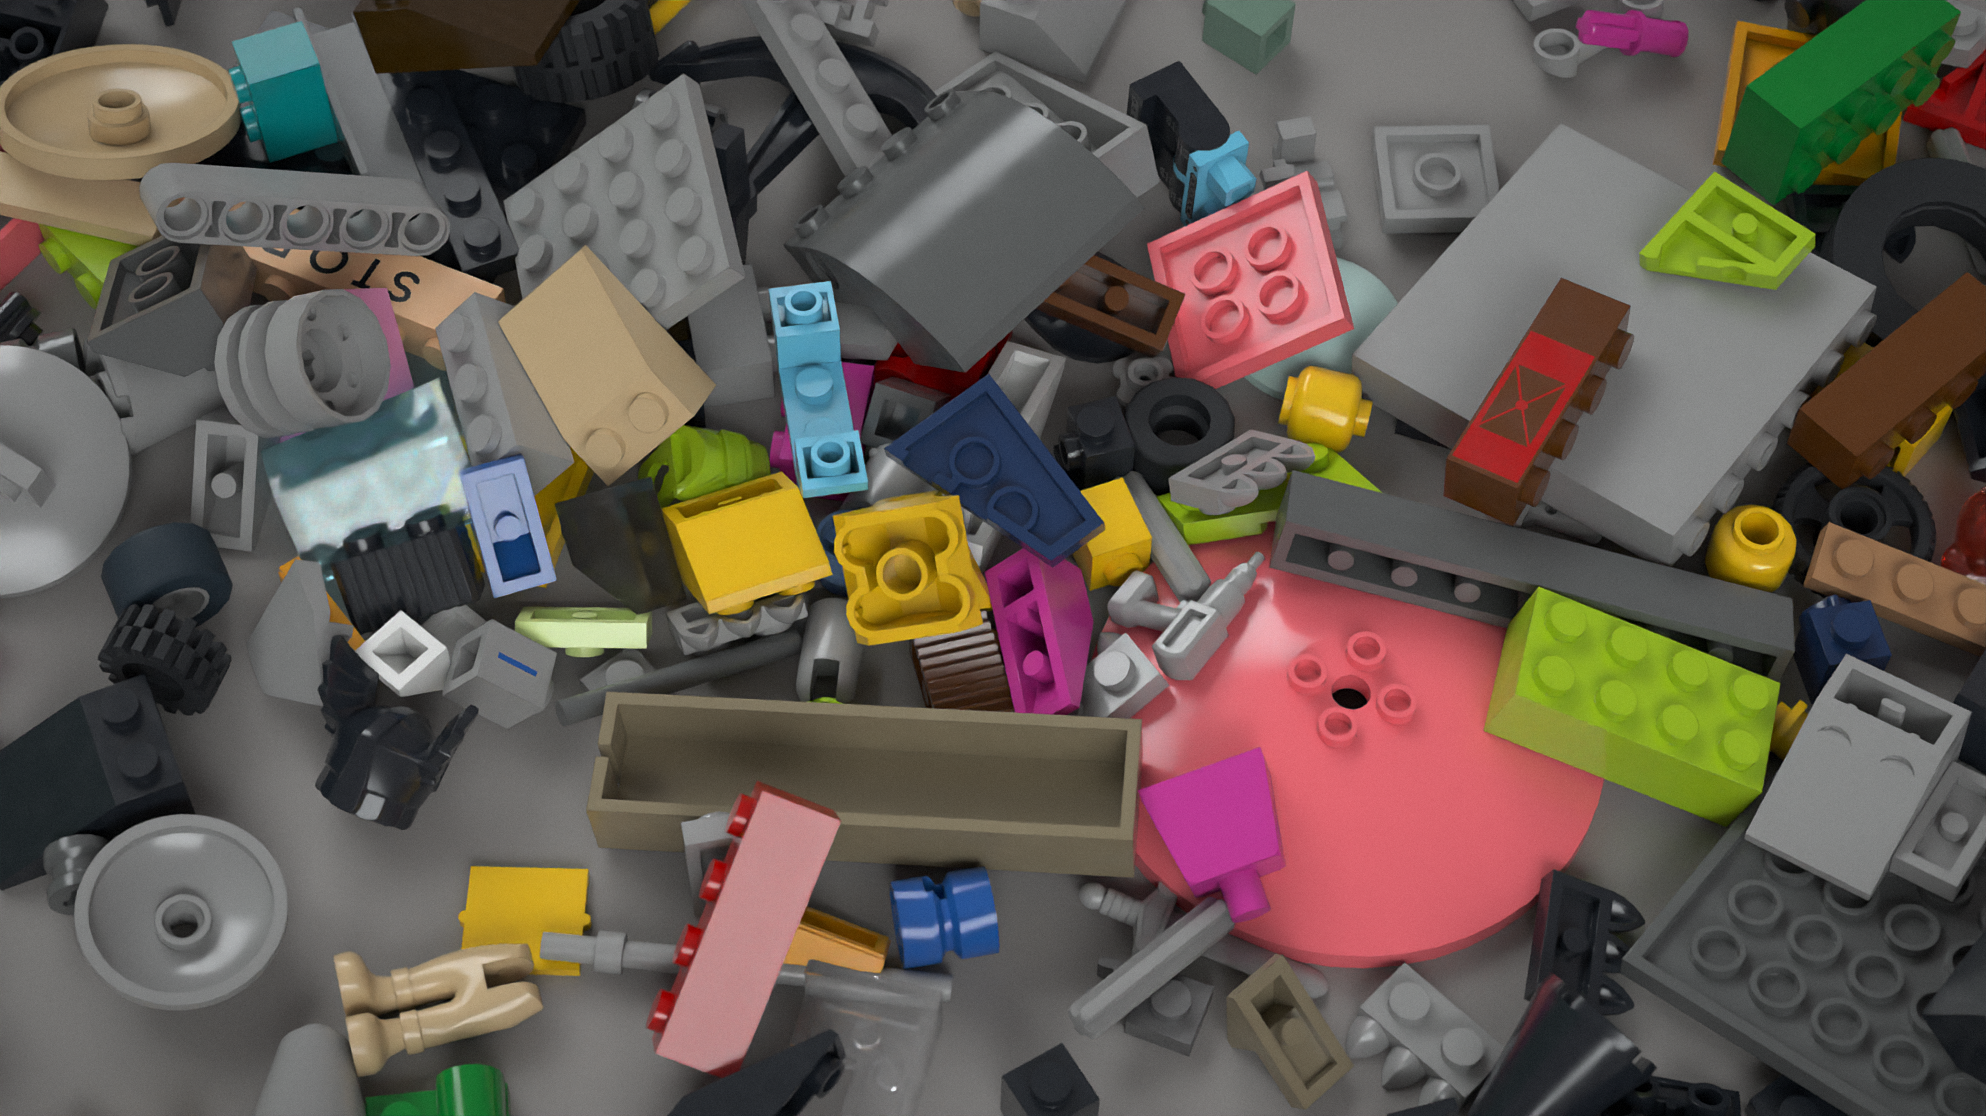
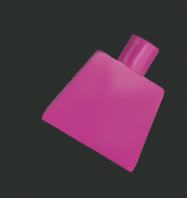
(1222, 830)

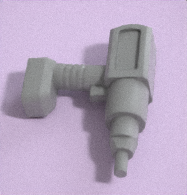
(1193, 628)

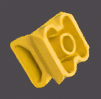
(909, 569)

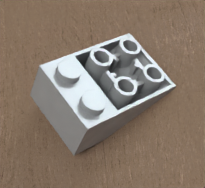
(1858, 776)

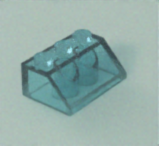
(370, 473)

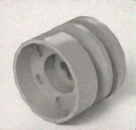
(302, 363)

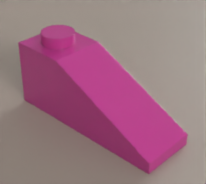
(1041, 631)

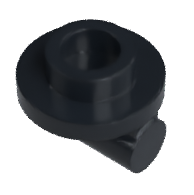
(18, 319)

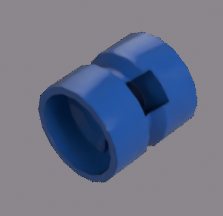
(944, 917)

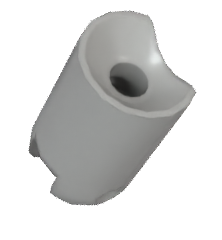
(829, 650)

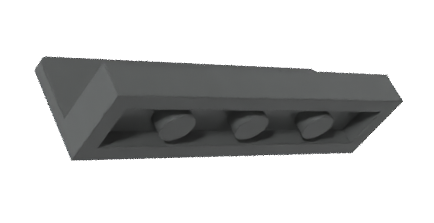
(359, 105)

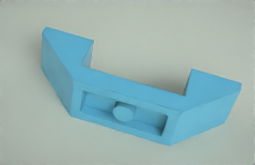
(814, 391)

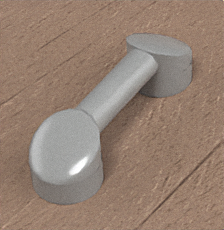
(1561, 52)

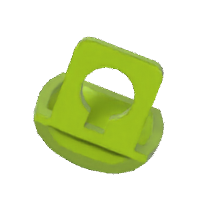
(704, 463)

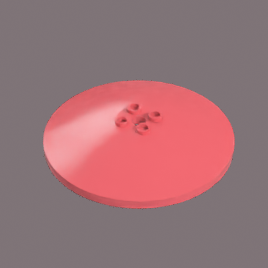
(1392, 816)

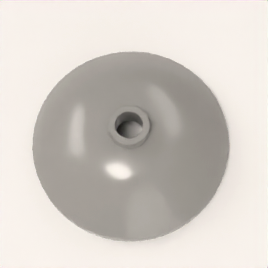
(175, 875)

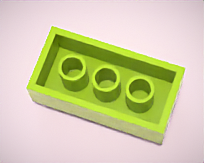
(1633, 707)

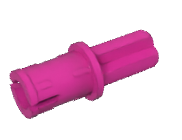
(1632, 33)

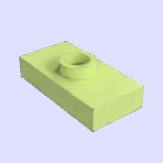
(585, 629)

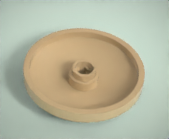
(117, 111)

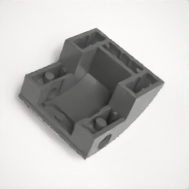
(963, 225)

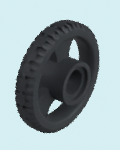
(1857, 507)

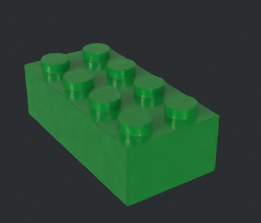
(1838, 92)

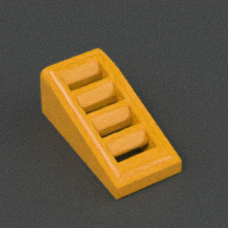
(837, 943)

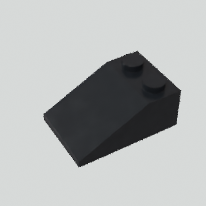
(86, 772)

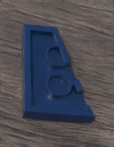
(1000, 471)

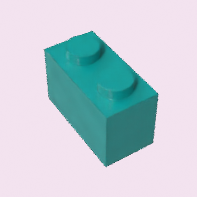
(283, 91)

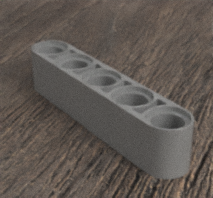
(274, 194)

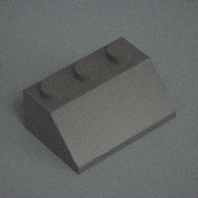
(170, 304)

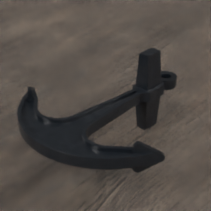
(887, 84)

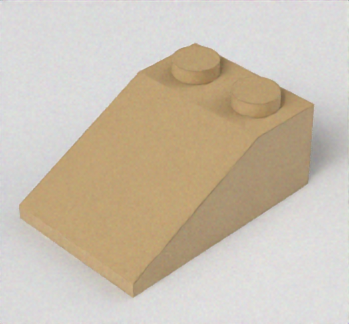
(603, 365)

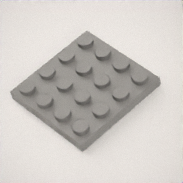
(643, 202)

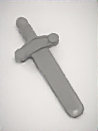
(1156, 915)

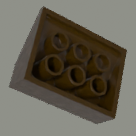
(458, 32)

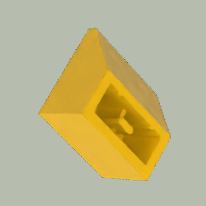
(746, 544)

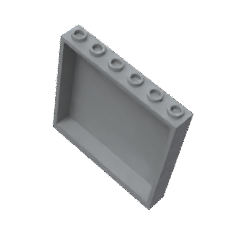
(1709, 360)

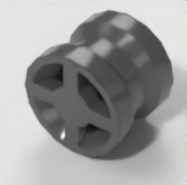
(66, 863)

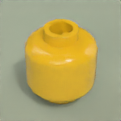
(1324, 408)
(1751, 548)

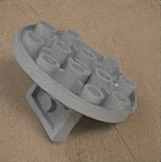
(59, 471)

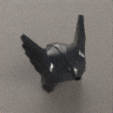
(379, 756)

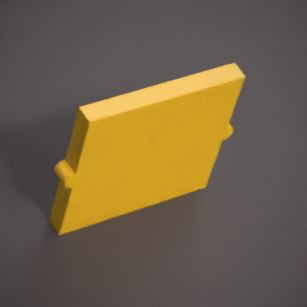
(523, 903)

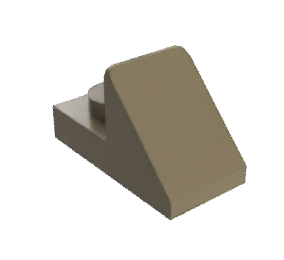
(1287, 1032)

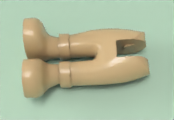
(455, 976)

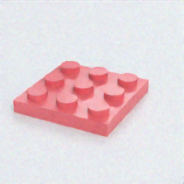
(1254, 283)

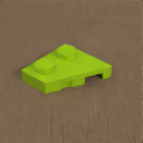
(1728, 239)

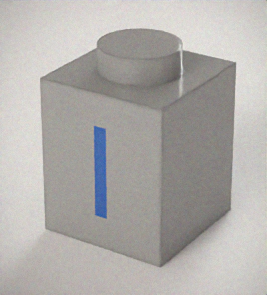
(500, 674)

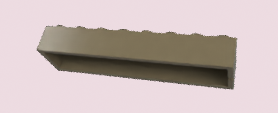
(900, 779)

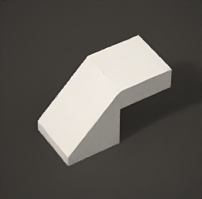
(417, 657)

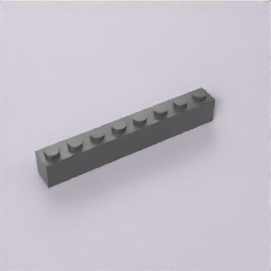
(1494, 568)

